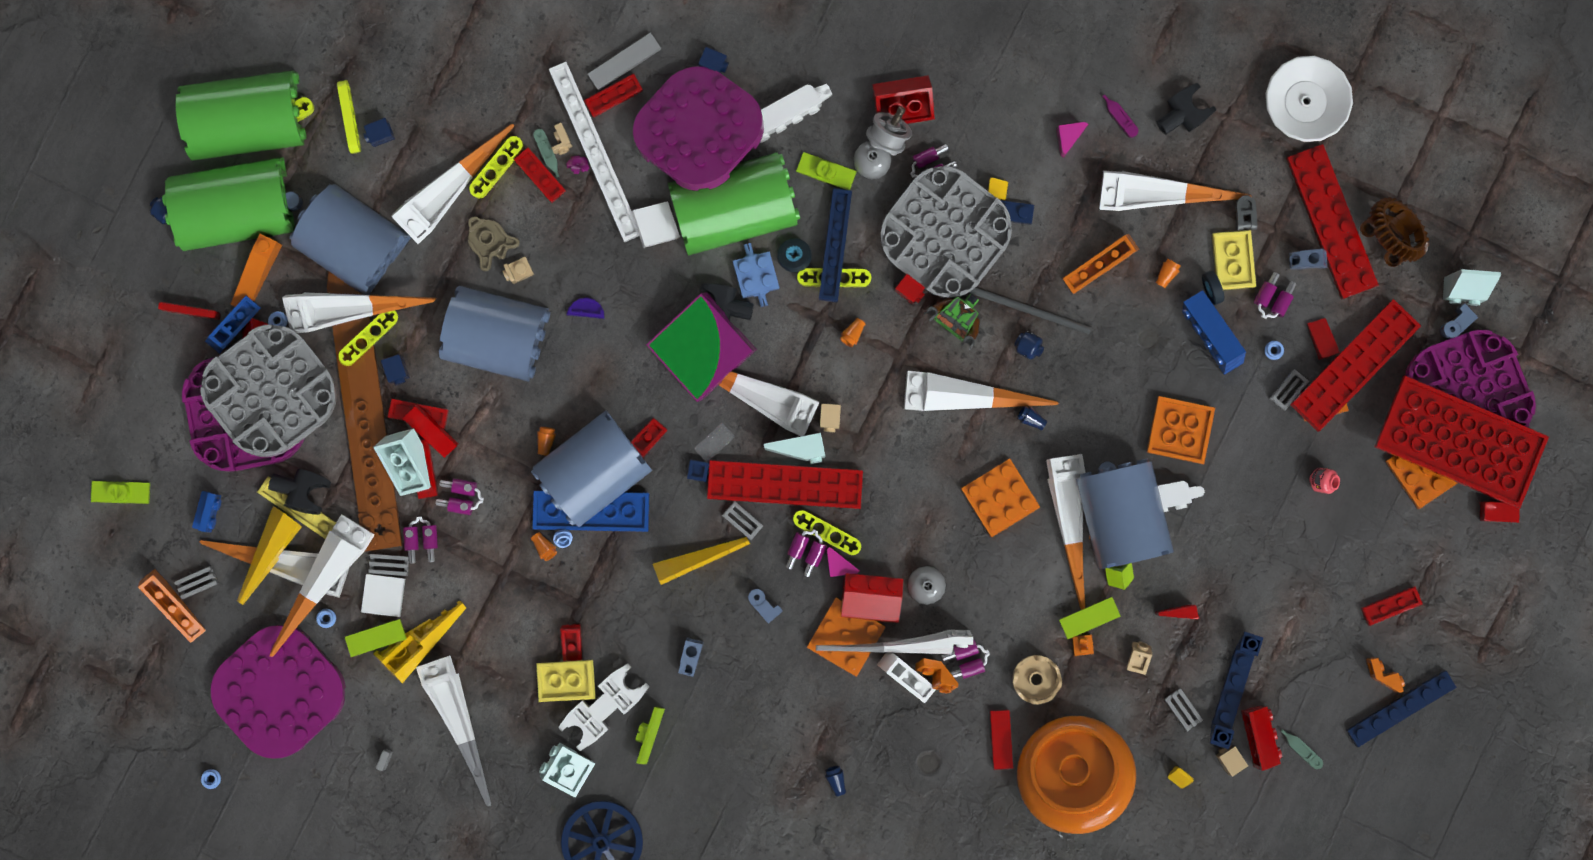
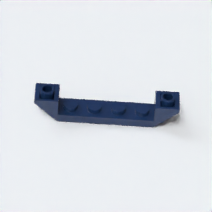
(1233, 688)

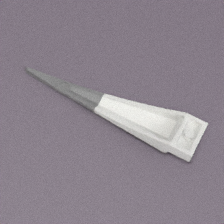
(933, 644)
(447, 695)

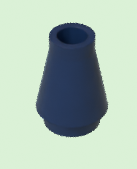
(1031, 417)
(836, 780)

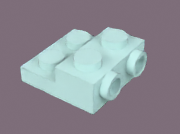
(566, 769)

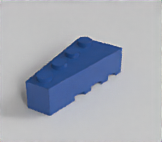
(1214, 332)

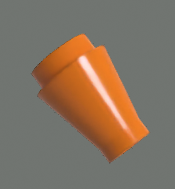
(1167, 273)
(852, 333)
(545, 440)
(544, 547)

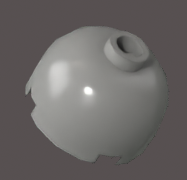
(871, 168)
(918, 580)

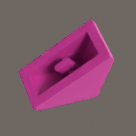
(1068, 135)
(838, 565)

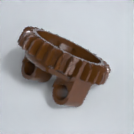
(1404, 224)

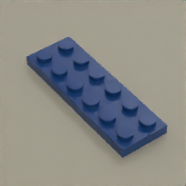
(625, 513)

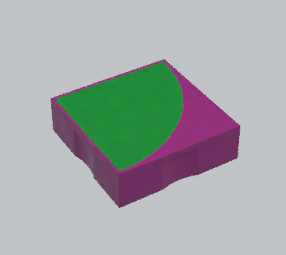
(701, 347)

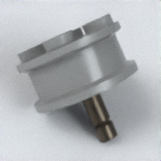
(889, 132)

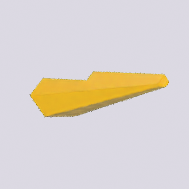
(276, 536)
(678, 566)
(406, 655)

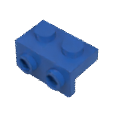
(206, 512)

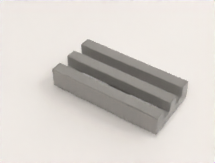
(1279, 402)
(730, 510)
(372, 563)
(181, 589)
(1193, 723)

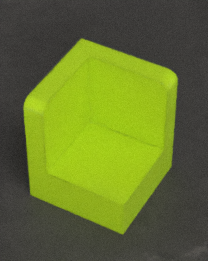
(1120, 576)

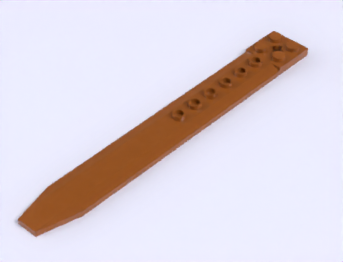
(365, 429)

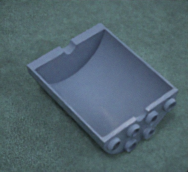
(348, 238)
(493, 333)
(590, 469)
(1124, 514)

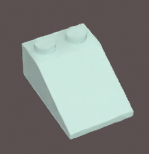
(1469, 286)
(804, 448)
(404, 461)

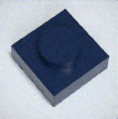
(698, 471)

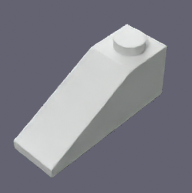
(906, 676)

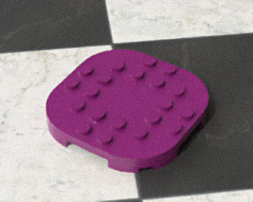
(698, 127)
(1480, 371)
(208, 437)
(277, 699)

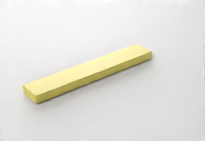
(318, 523)

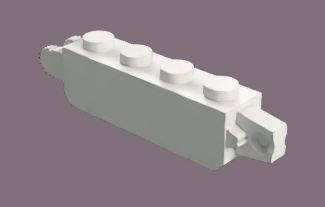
(793, 108)
(1178, 494)

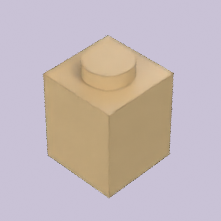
(830, 417)
(1231, 760)

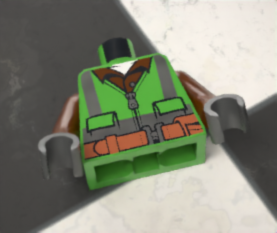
(957, 317)

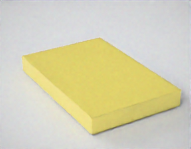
(1234, 259)
(565, 681)

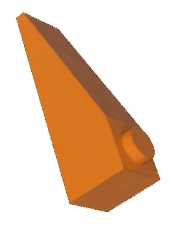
(1101, 263)
(256, 269)
(171, 605)

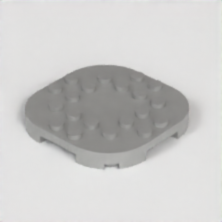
(946, 231)
(268, 391)

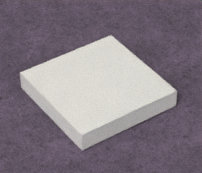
(655, 224)
(383, 595)

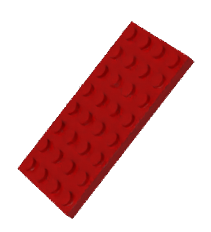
(1461, 442)

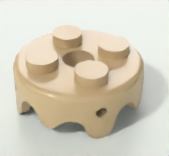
(1050, 682)

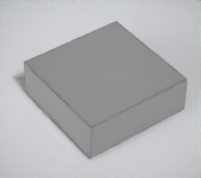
(384, 760)

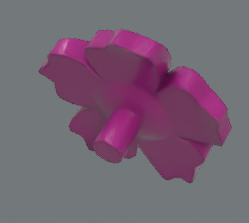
(577, 164)

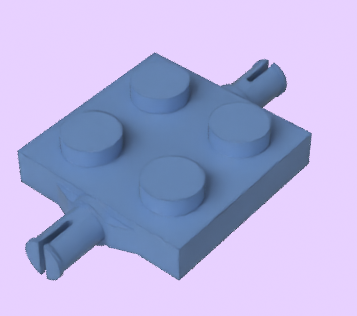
(755, 275)

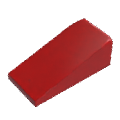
(1322, 338)
(648, 437)
(1499, 512)
(1186, 611)
(571, 642)

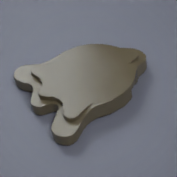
(489, 240)

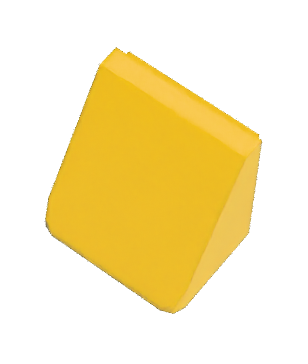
(998, 188)
(1180, 777)

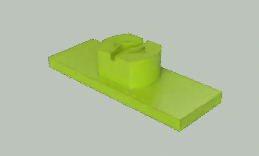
(826, 171)
(120, 492)
(1089, 618)
(375, 638)
(647, 735)

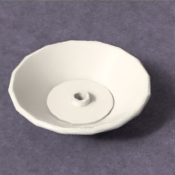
(1322, 86)

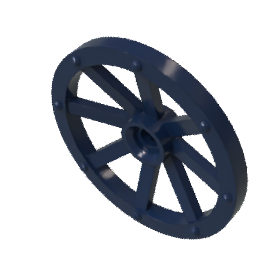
(611, 806)

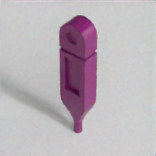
(1121, 118)

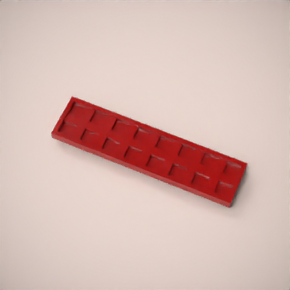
(1332, 221)
(1355, 365)
(785, 484)

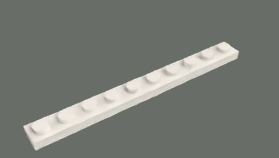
(594, 151)

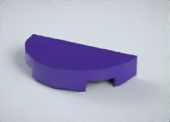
(586, 308)

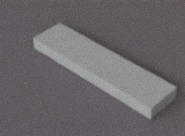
(624, 61)

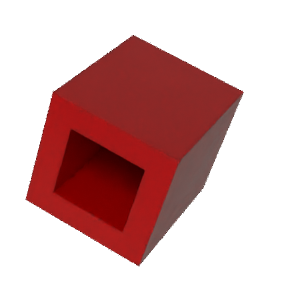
(910, 289)

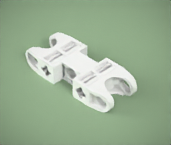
(603, 707)

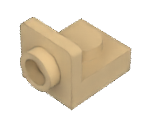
(561, 136)
(518, 270)
(1139, 657)

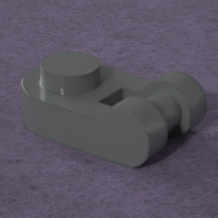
(1246, 206)

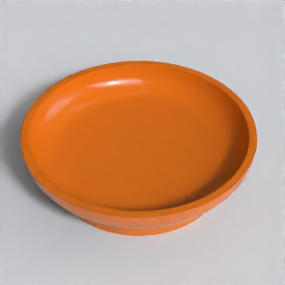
(1076, 774)

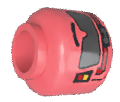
(1324, 480)

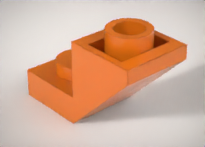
(941, 677)
(1391, 680)

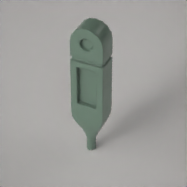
(546, 151)
(1303, 750)

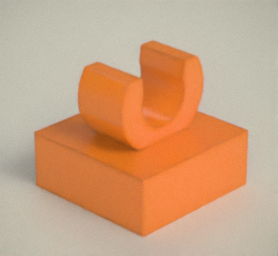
(1082, 645)

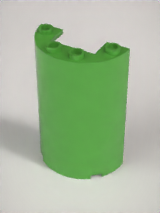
(239, 115)
(228, 204)
(741, 208)

